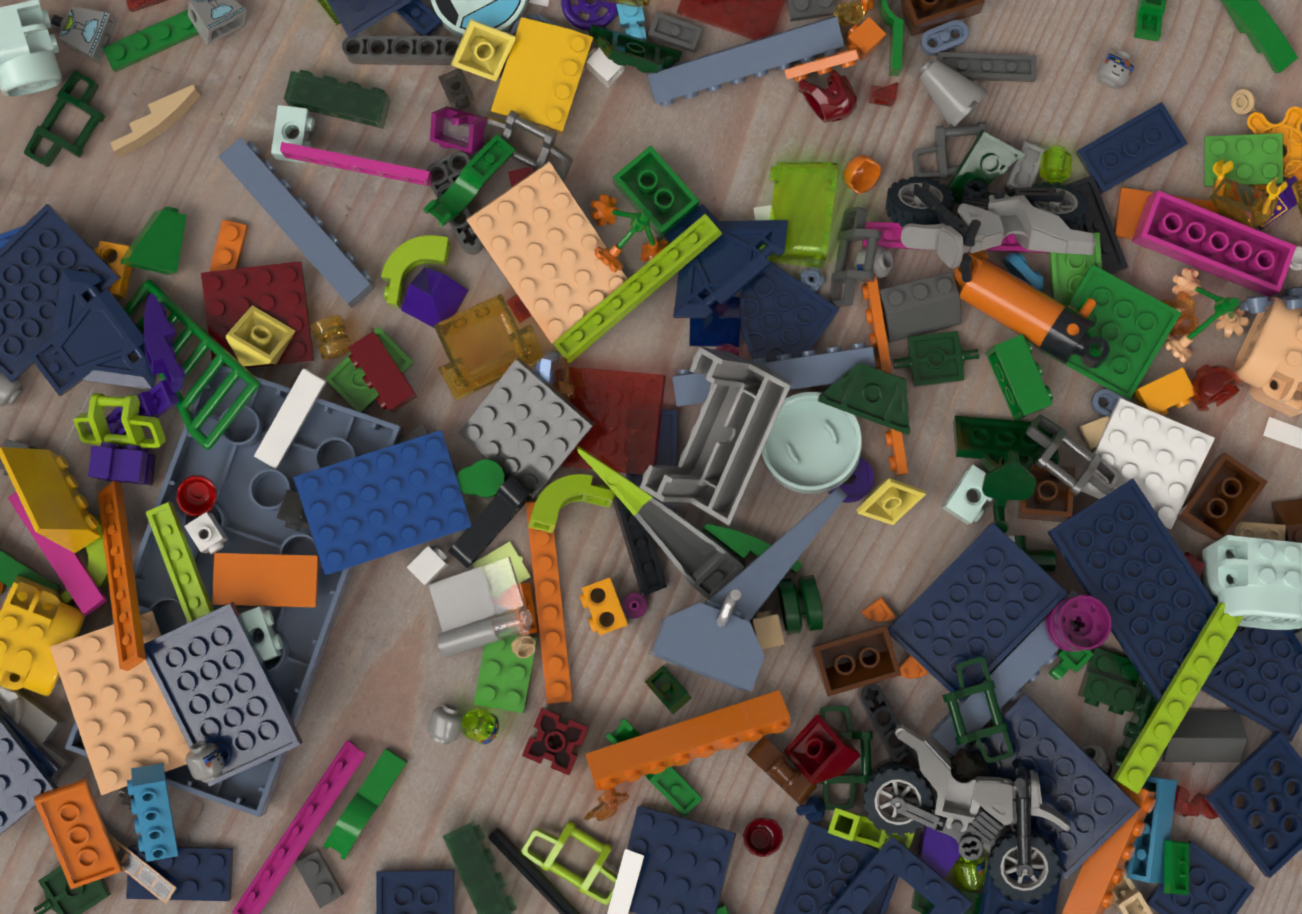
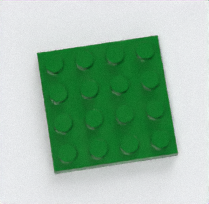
(1131, 325)

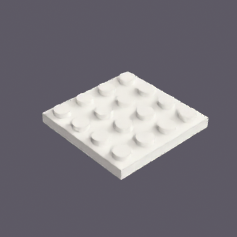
(1153, 451)

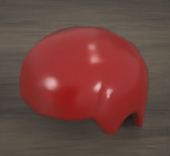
(196, 495)

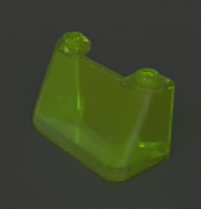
(806, 199)

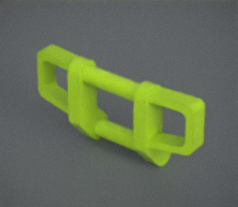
(130, 419)
(550, 864)

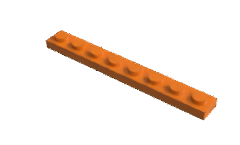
(878, 341)
(121, 577)
(550, 613)

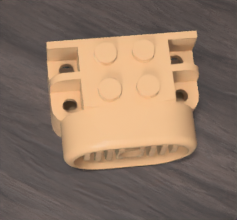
(1273, 358)

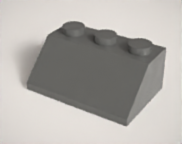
(920, 307)

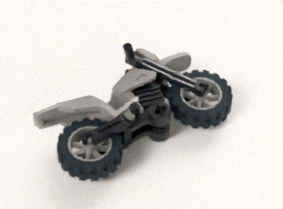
(1037, 216)
(969, 813)

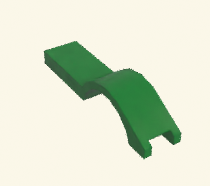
(896, 37)
(471, 180)
(668, 782)
(365, 803)

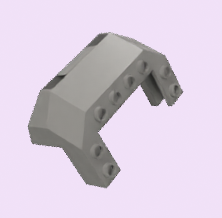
(726, 436)

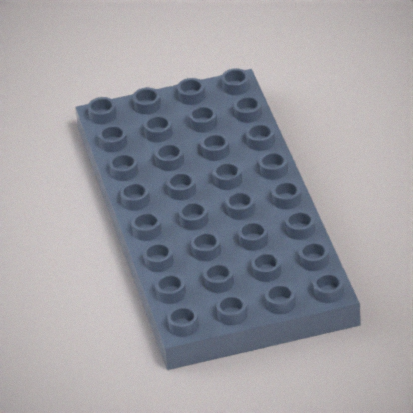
(247, 512)

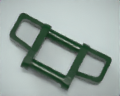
(59, 143)
(999, 725)
(866, 765)

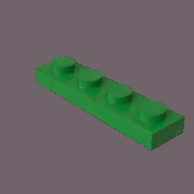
(150, 41)

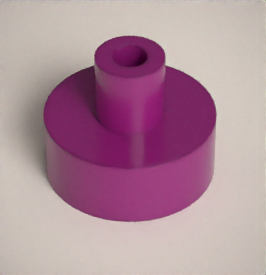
(634, 612)

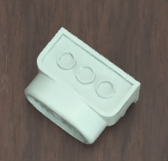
(27, 50)
(1256, 580)

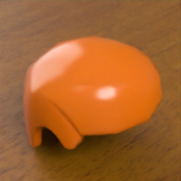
(861, 173)

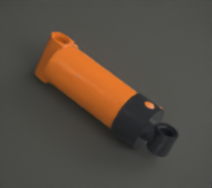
(1030, 312)

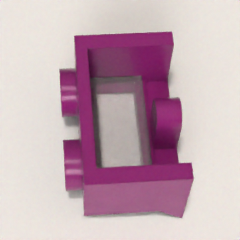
(457, 129)

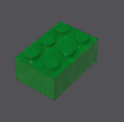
(654, 186)
(1019, 377)

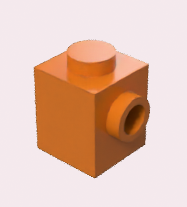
(866, 37)

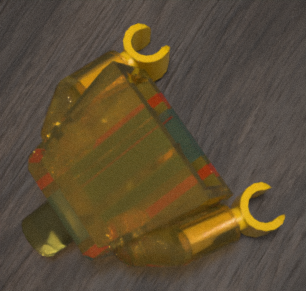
(1243, 202)

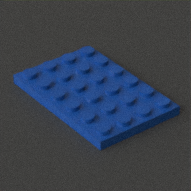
(382, 502)

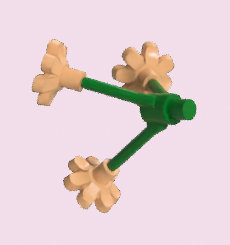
(1224, 309)

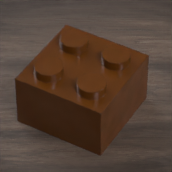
(1050, 499)

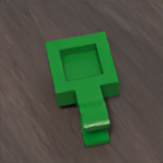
(1070, 660)

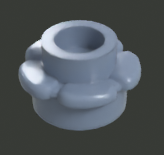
(815, 273)

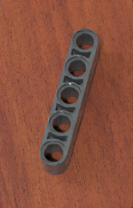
(392, 45)

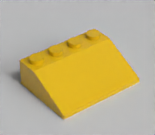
(542, 74)
(50, 496)

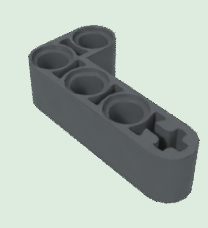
(446, 166)

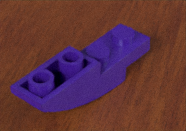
(159, 344)

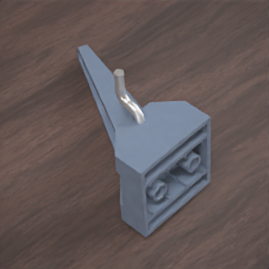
(717, 635)

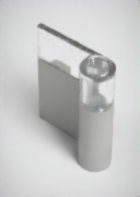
(479, 607)

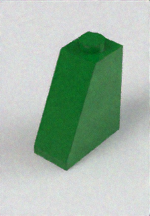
(158, 243)

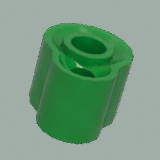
(481, 479)

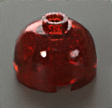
(1214, 385)

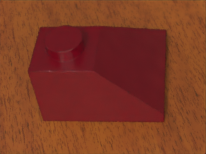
(821, 751)

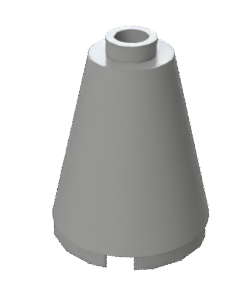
(950, 91)

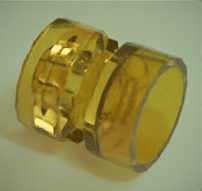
(328, 329)

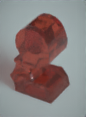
(1196, 807)

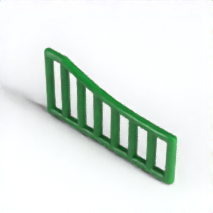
(222, 356)

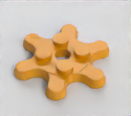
(1291, 139)

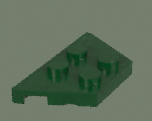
(634, 51)
(871, 395)

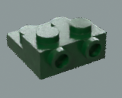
(1109, 681)

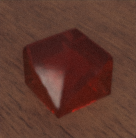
(883, 95)

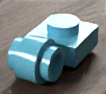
(632, 17)

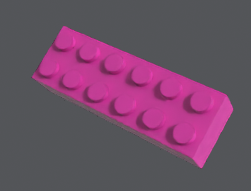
(1213, 243)

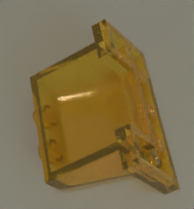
(483, 346)

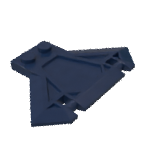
(726, 262)
(91, 339)

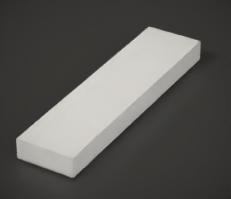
(290, 418)

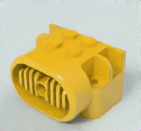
(29, 625)

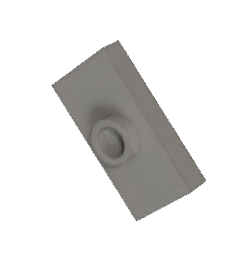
(1027, 168)

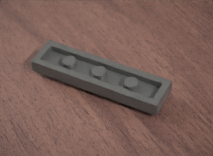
(991, 66)

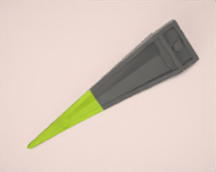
(694, 552)

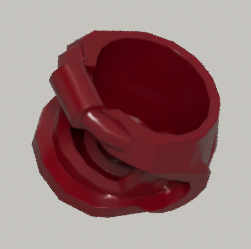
(832, 103)

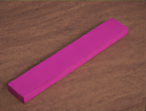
(356, 164)
(66, 565)

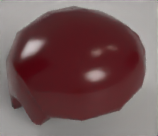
(763, 837)

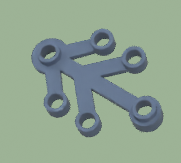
(1258, 304)

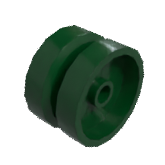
(802, 604)

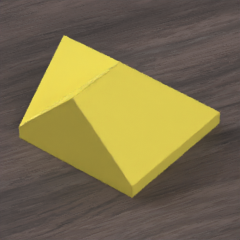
(483, 50)
(259, 338)
(890, 501)

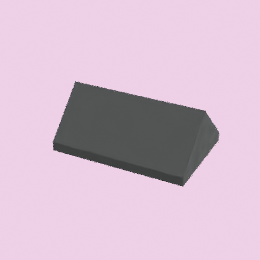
(1207, 738)

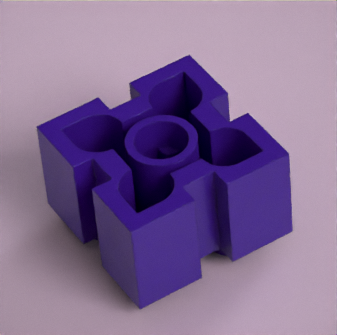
(122, 465)

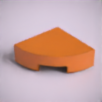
(878, 611)
(912, 668)

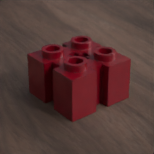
(541, 747)

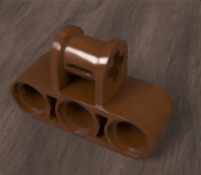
(781, 770)

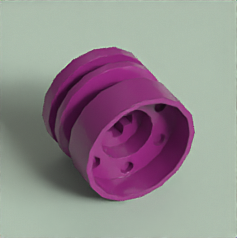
(1092, 622)

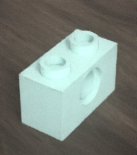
(287, 120)
(958, 504)
(263, 619)

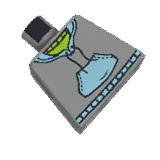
(216, 18)
(85, 31)

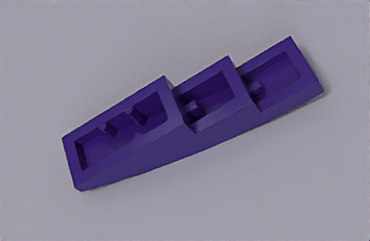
(152, 404)

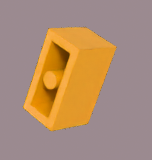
(1165, 392)

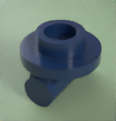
(813, 809)

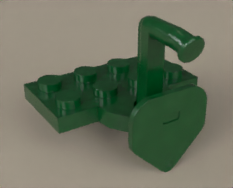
(1006, 455)

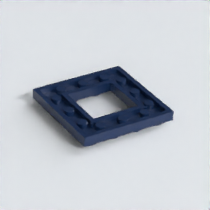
(897, 858)

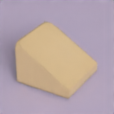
(1093, 431)

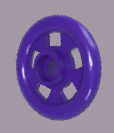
(572, 12)

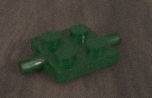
(935, 359)
(66, 900)

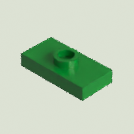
(1176, 867)

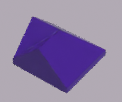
(433, 297)

